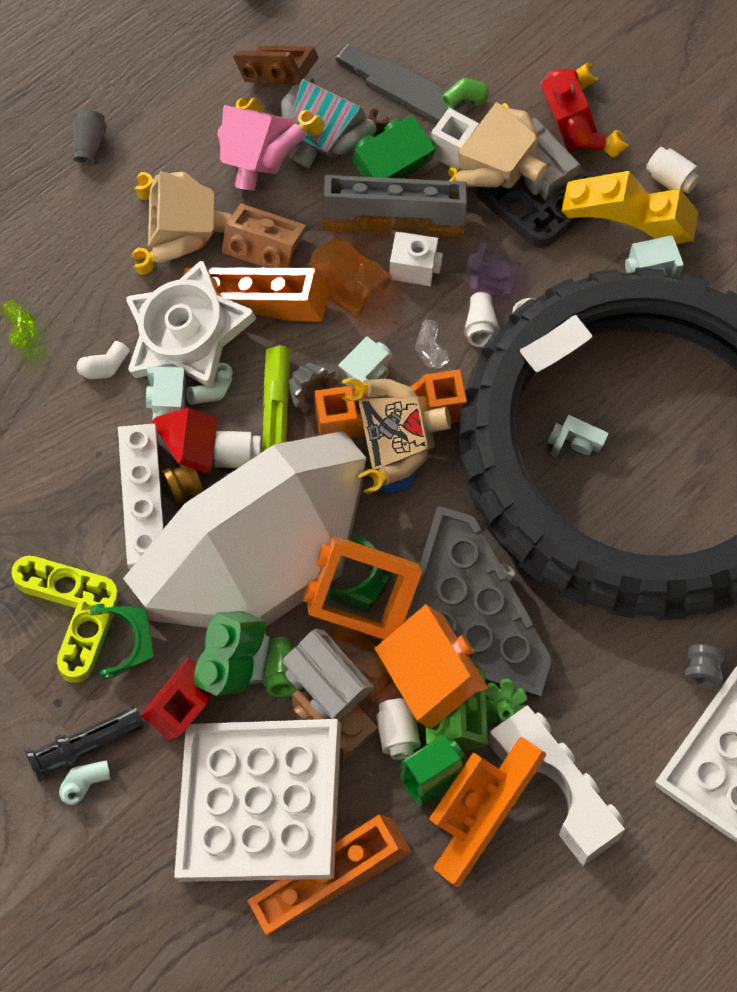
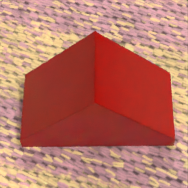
(189, 437)

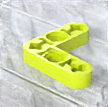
(94, 584)

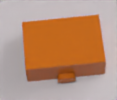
(430, 666)

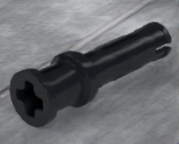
(66, 749)

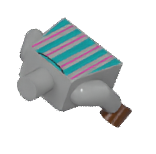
(343, 122)

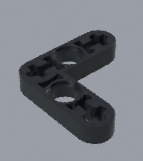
(534, 215)

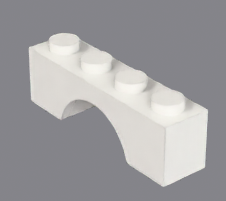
(590, 823)

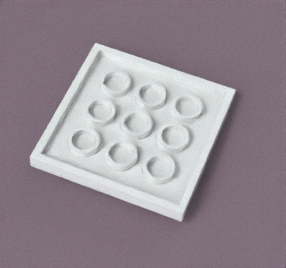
(705, 765)
(259, 801)

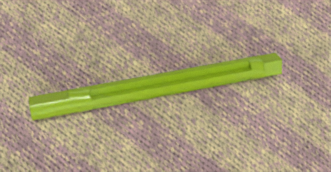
(276, 396)

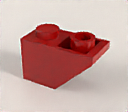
(176, 702)

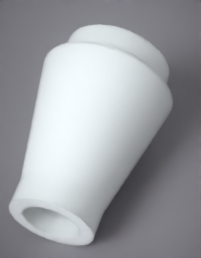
(480, 320)

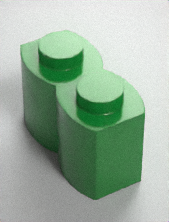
(229, 653)
(432, 770)

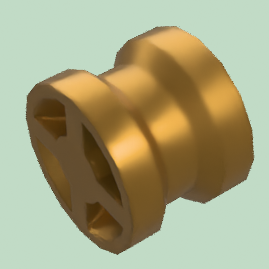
(181, 483)

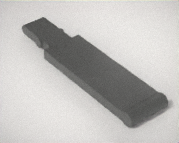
(399, 83)

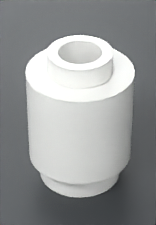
(673, 170)
(235, 448)
(397, 729)

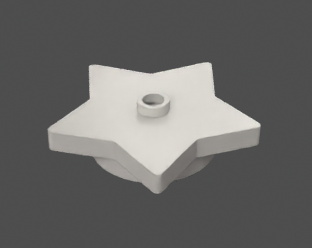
(185, 326)

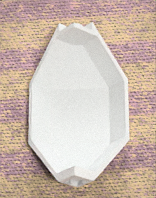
(253, 535)

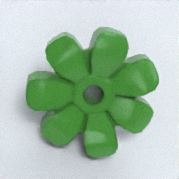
(503, 702)

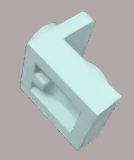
(583, 436)

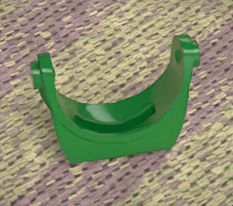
(365, 594)
(143, 647)

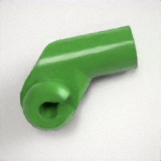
(465, 89)

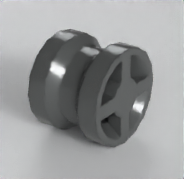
(705, 666)

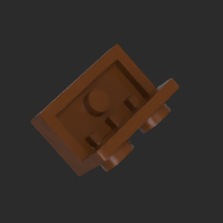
(276, 64)

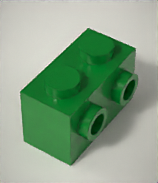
(395, 151)

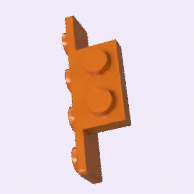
(479, 805)

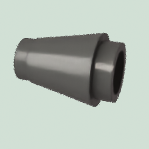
(88, 134)

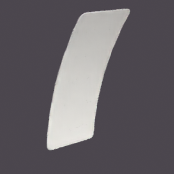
(556, 344)

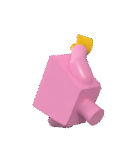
(260, 140)

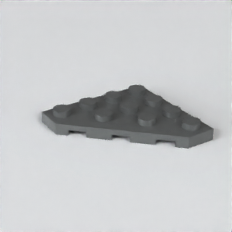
(478, 601)

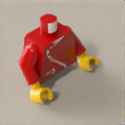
(572, 113)

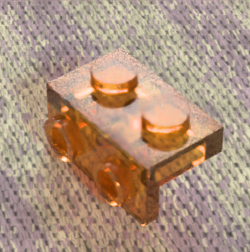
(348, 274)

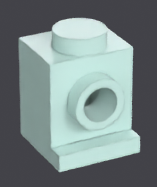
(656, 254)
(365, 362)
(165, 389)

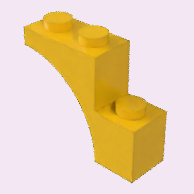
(626, 201)

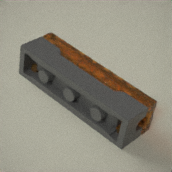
(394, 206)

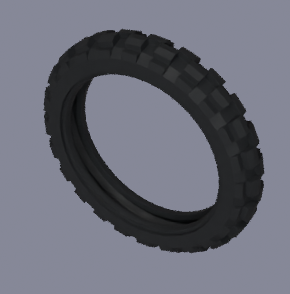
(508, 499)

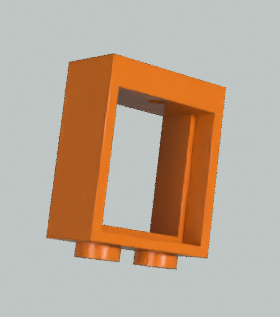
(400, 598)

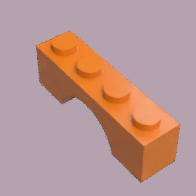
(338, 415)

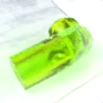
(23, 323)

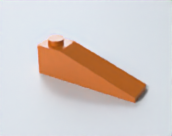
(274, 292)
(357, 859)

